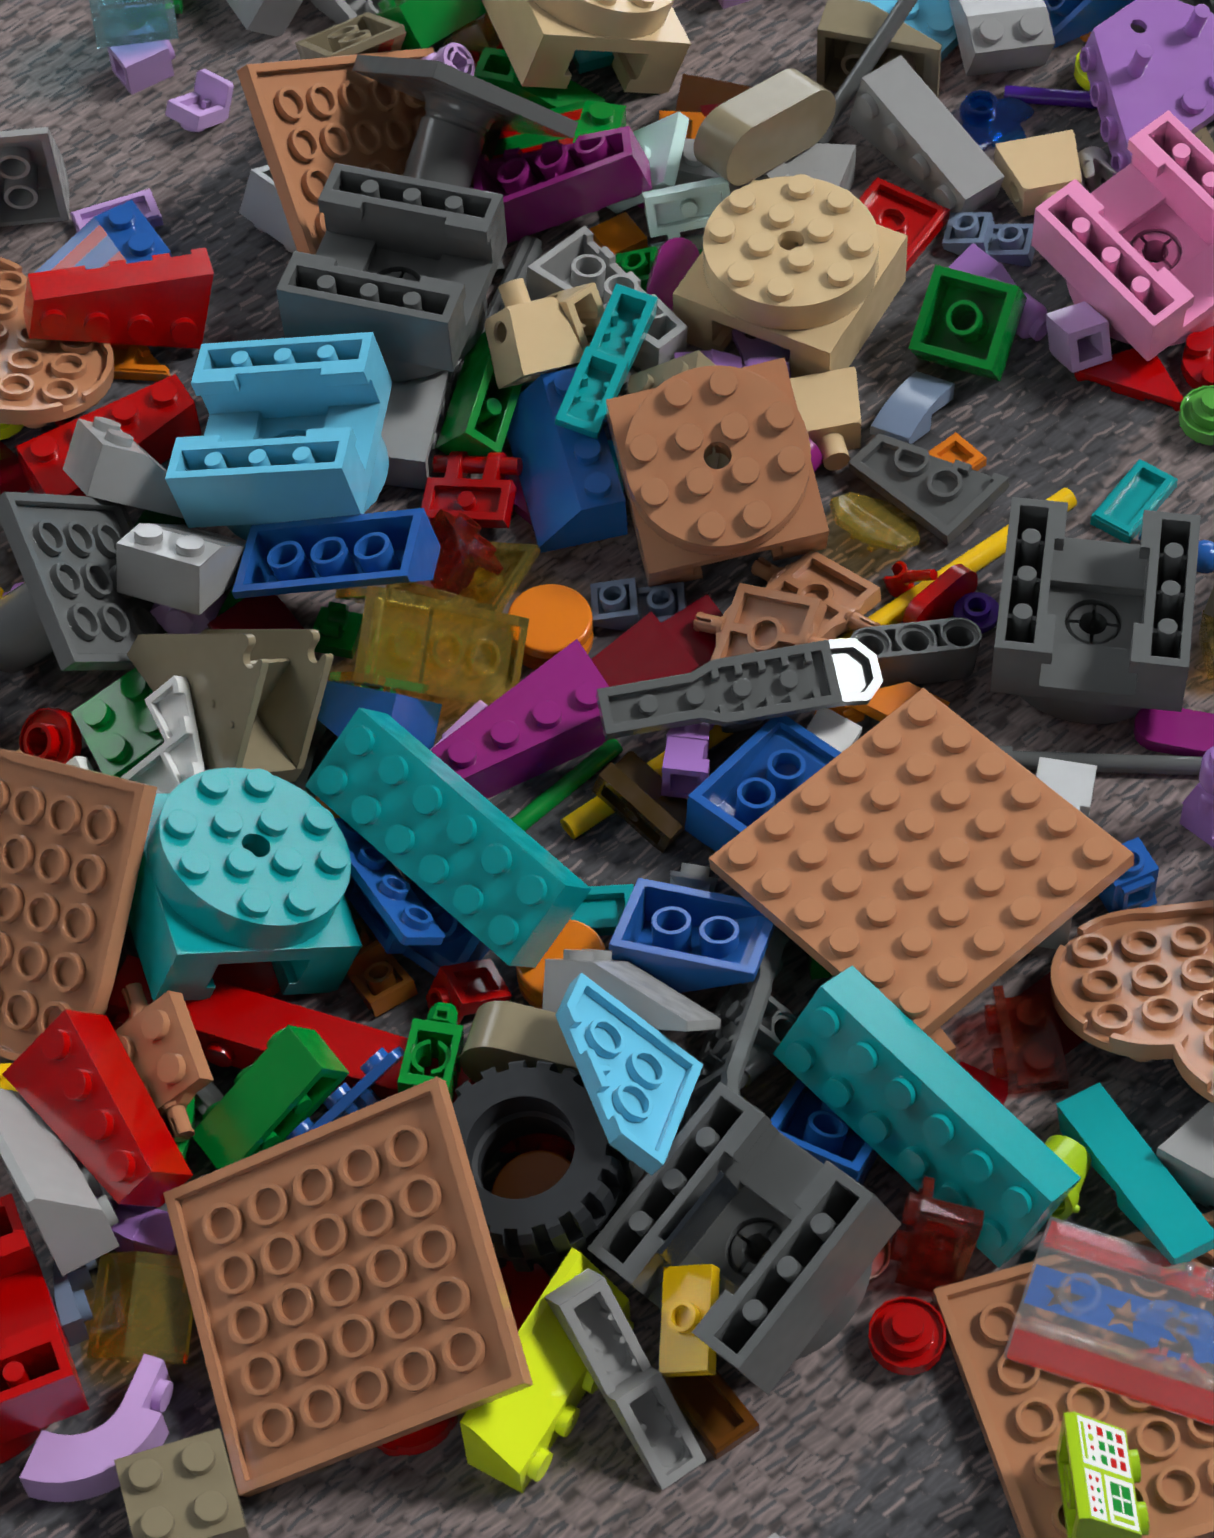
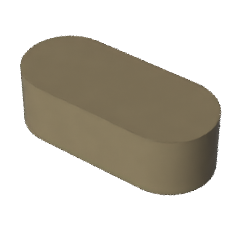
(764, 126)
(513, 1033)

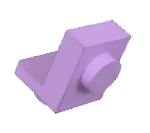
(204, 106)

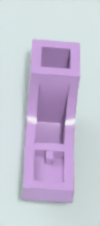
(83, 1464)

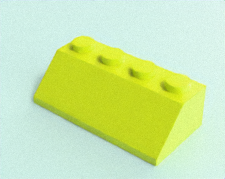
(516, 1432)

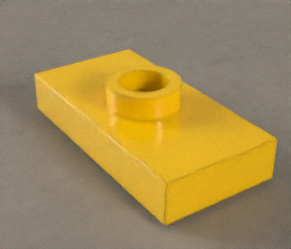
(686, 1299)

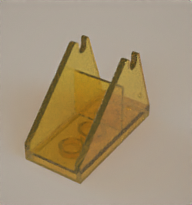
(434, 647)

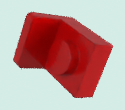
(468, 986)

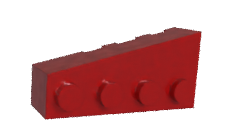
(123, 303)
(149, 415)
(100, 1108)

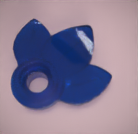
(993, 119)

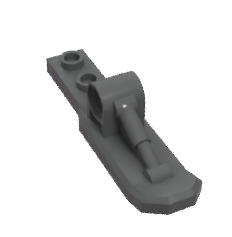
(745, 689)
(748, 1031)

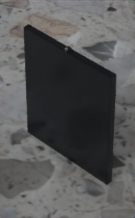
(698, 1220)

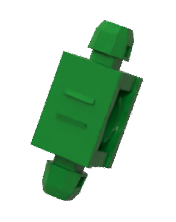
(429, 1039)

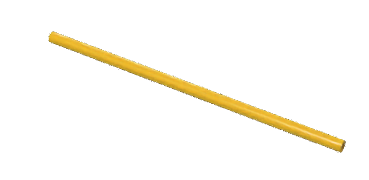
(892, 613)

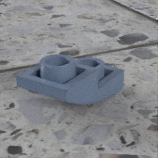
(1001, 241)
(911, 407)
(623, 604)
(72, 1301)

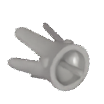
(1094, 167)

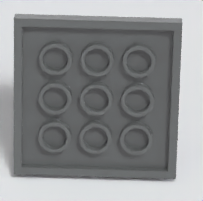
(457, 115)
(69, 585)

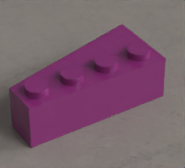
(564, 180)
(531, 726)

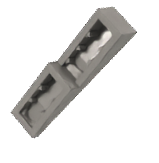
(625, 1377)

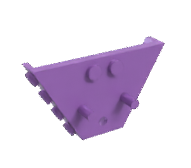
(1150, 72)

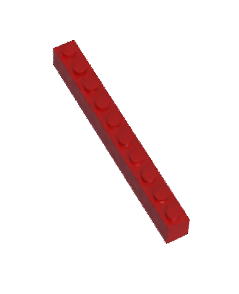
(239, 1023)

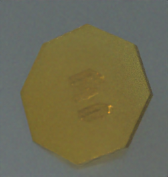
(874, 522)

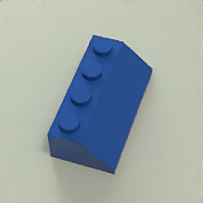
(565, 474)
(337, 553)

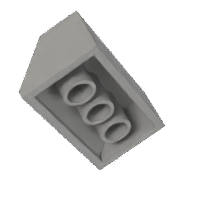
(53, 1187)

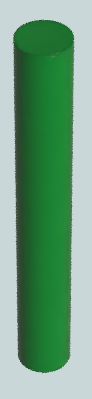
(567, 784)

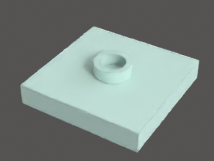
(663, 146)

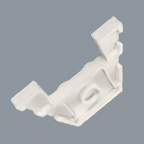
(180, 753)

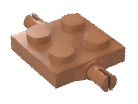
(816, 576)
(763, 621)
(165, 1054)

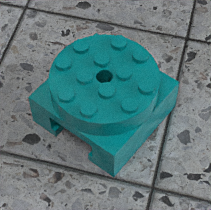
(242, 876)

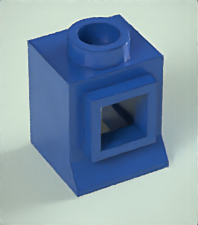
(1138, 879)

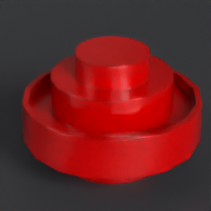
(51, 735)
(907, 1335)

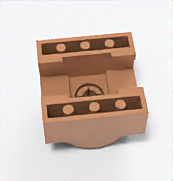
(707, 515)

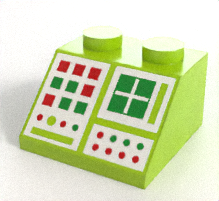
(1099, 1480)

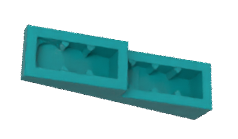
(607, 360)
(1141, 1181)

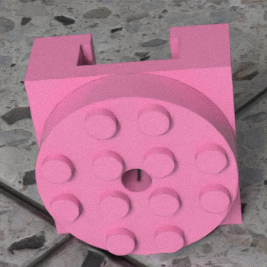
(1145, 212)

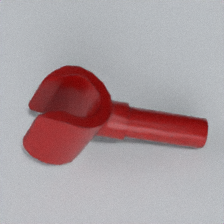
(905, 578)

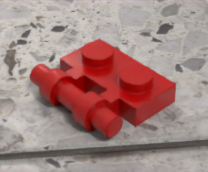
(485, 499)

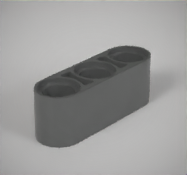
(923, 650)

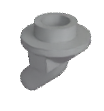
(693, 877)

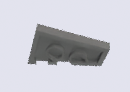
(926, 488)

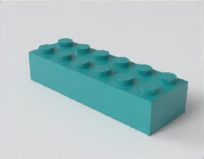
(448, 838)
(924, 1112)

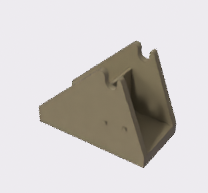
(249, 691)

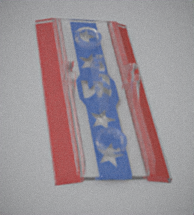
(1119, 1320)

